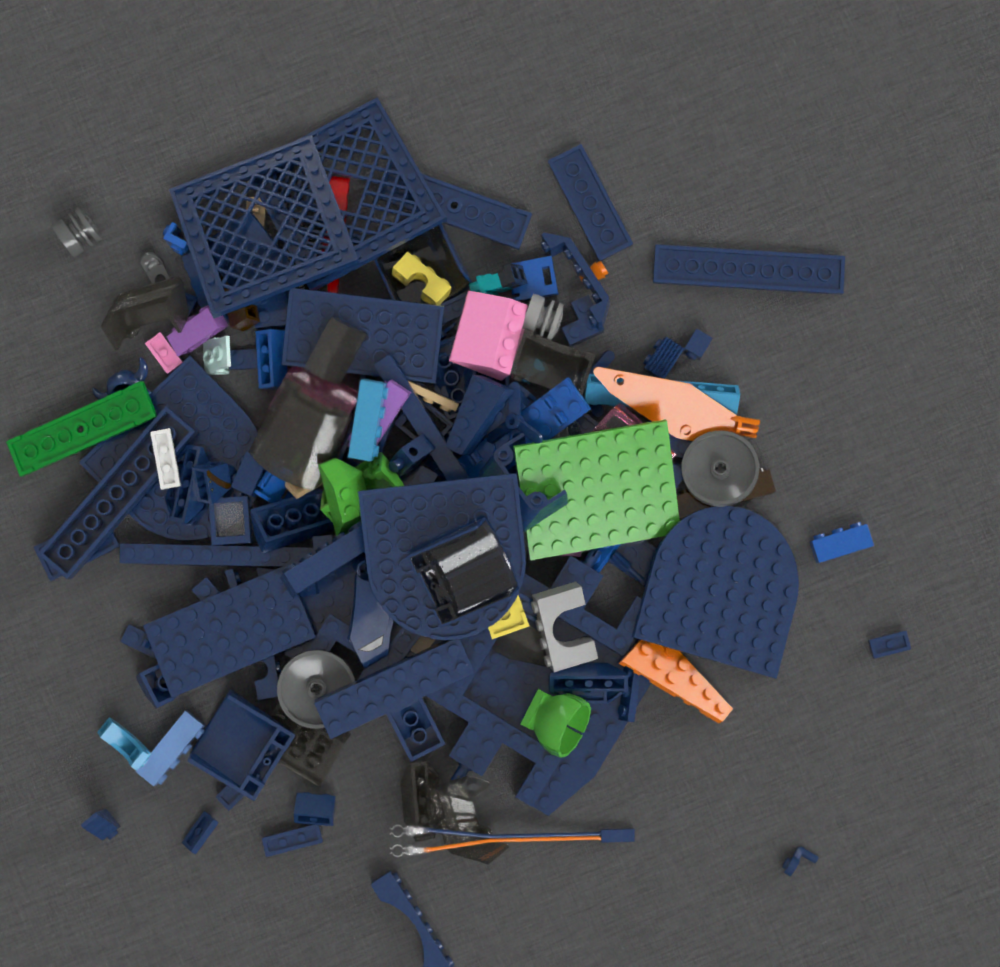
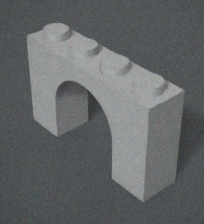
(548, 607)

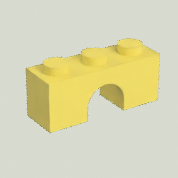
(411, 268)

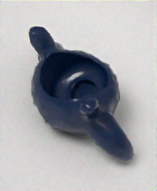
(123, 379)

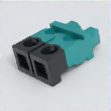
(510, 278)

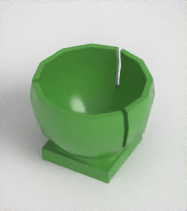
(549, 720)

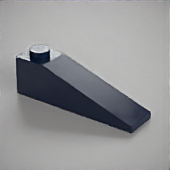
(154, 686)

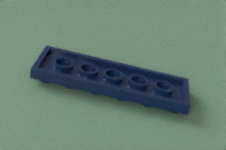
(590, 202)

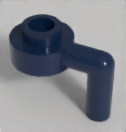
(791, 864)

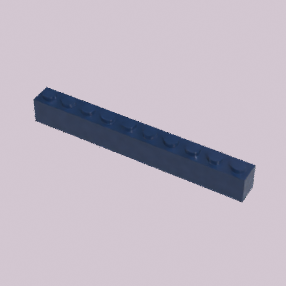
(210, 555)

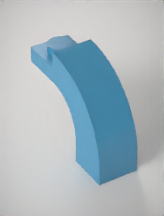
(125, 743)

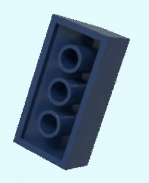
(290, 521)

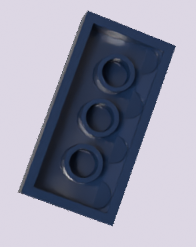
(449, 377)

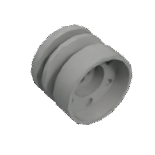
(543, 317)

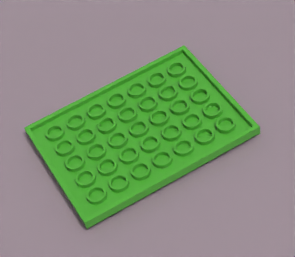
(614, 484)

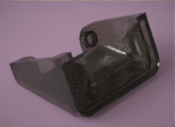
(550, 362)

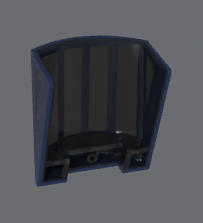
(433, 250)
(465, 572)

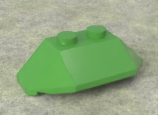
(341, 489)

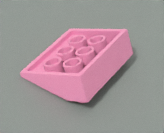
(488, 334)

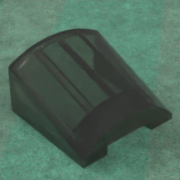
(298, 436)

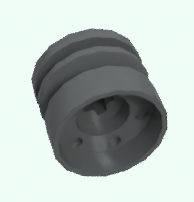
(76, 232)

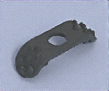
(153, 266)

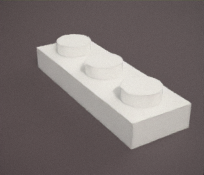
(165, 459)

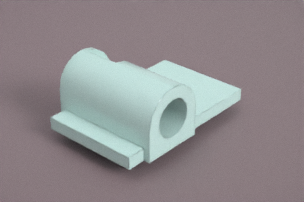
(217, 356)

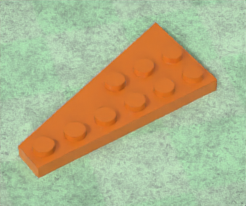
(676, 676)

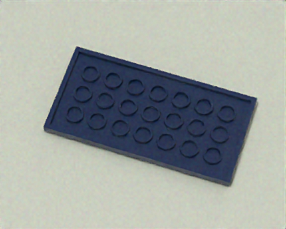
(392, 327)
(228, 632)

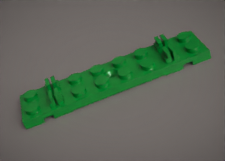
(100, 422)

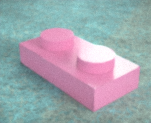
(164, 353)

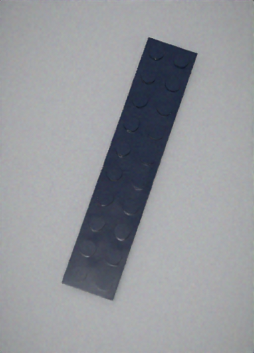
(749, 269)

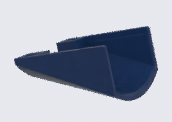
(241, 745)

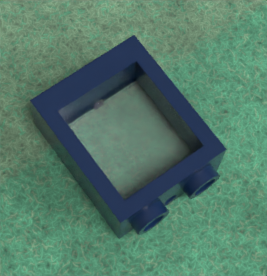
(231, 518)

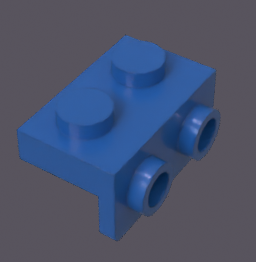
(171, 237)

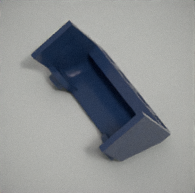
(534, 506)

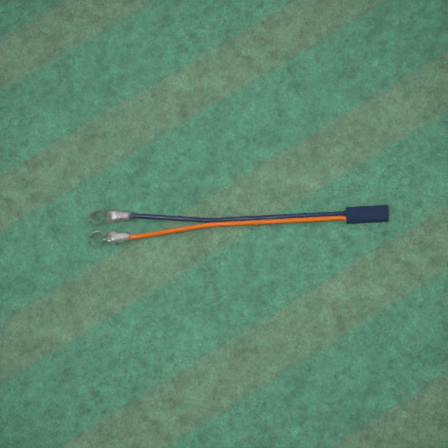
(606, 835)

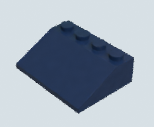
(255, 231)

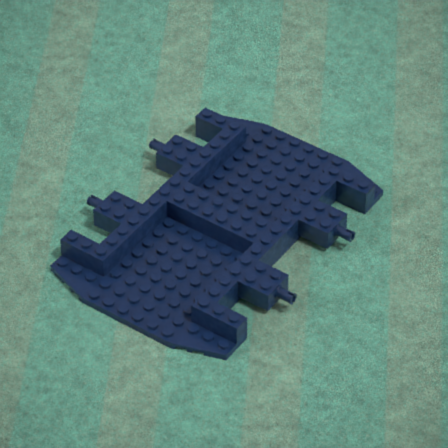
(503, 688)

